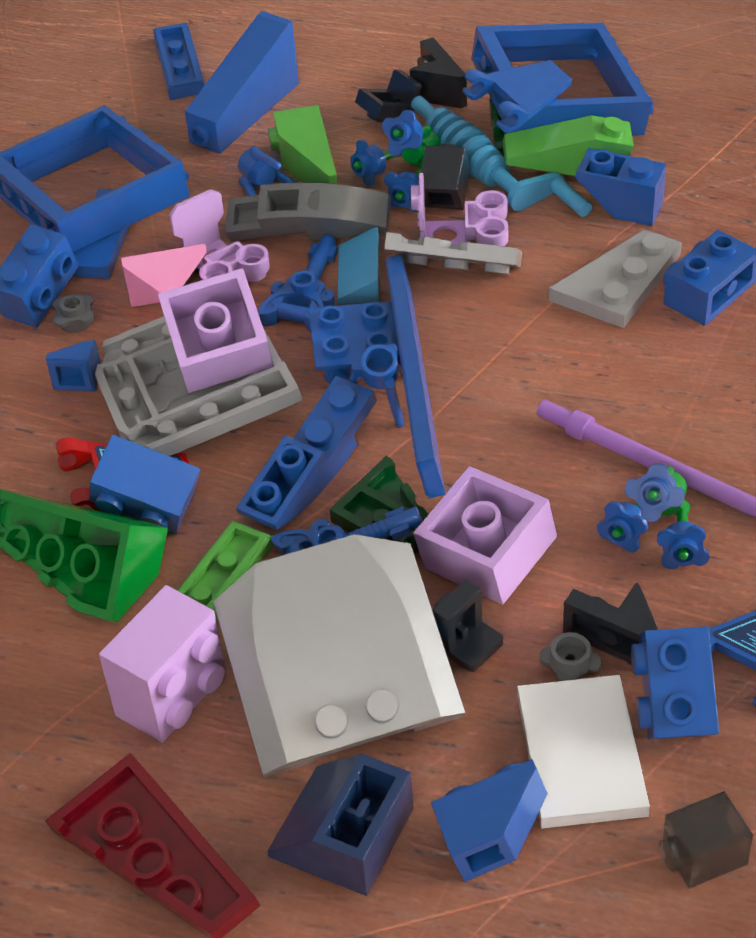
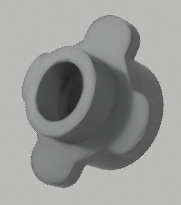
(73, 312)
(573, 647)

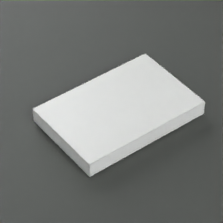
(583, 751)

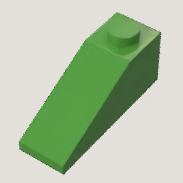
(563, 144)
(303, 145)

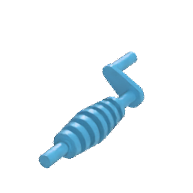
(489, 164)

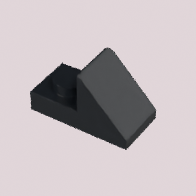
(439, 76)
(607, 626)

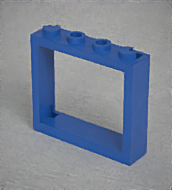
(499, 45)
(76, 139)

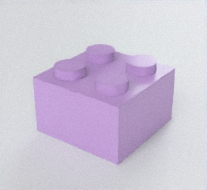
(215, 330)
(486, 534)
(163, 663)

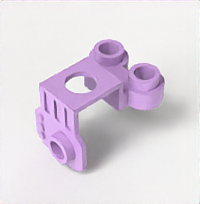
(482, 221)
(197, 224)

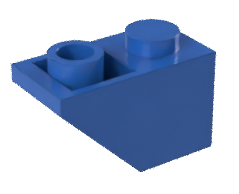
(624, 184)
(490, 818)

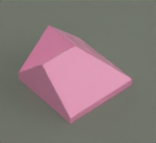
(159, 272)

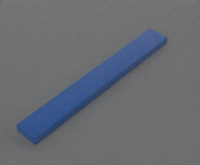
(414, 379)

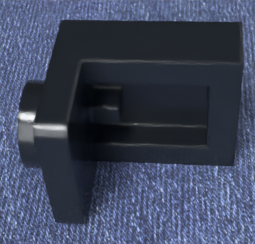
(390, 101)
(461, 627)

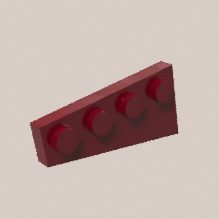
(152, 845)

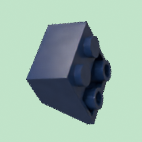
(346, 821)

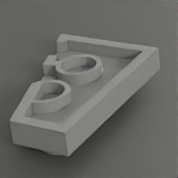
(455, 256)
(619, 280)

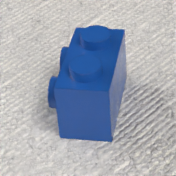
(35, 275)
(710, 277)
(143, 484)
(676, 683)

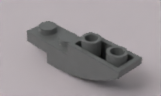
(308, 209)

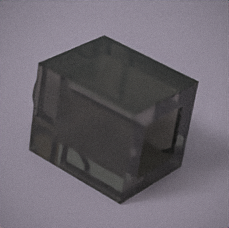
(705, 840)

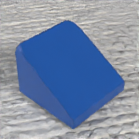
(74, 367)

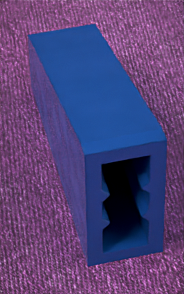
(245, 84)

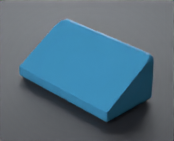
(359, 269)

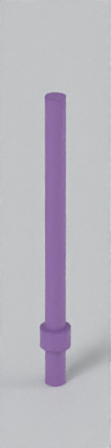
(583, 427)

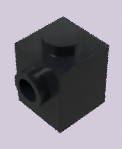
(445, 176)

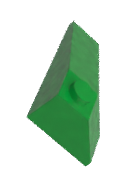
(83, 552)

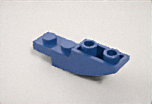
(311, 459)

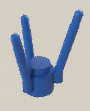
(259, 170)
(380, 370)

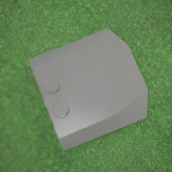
(152, 401)
(335, 650)

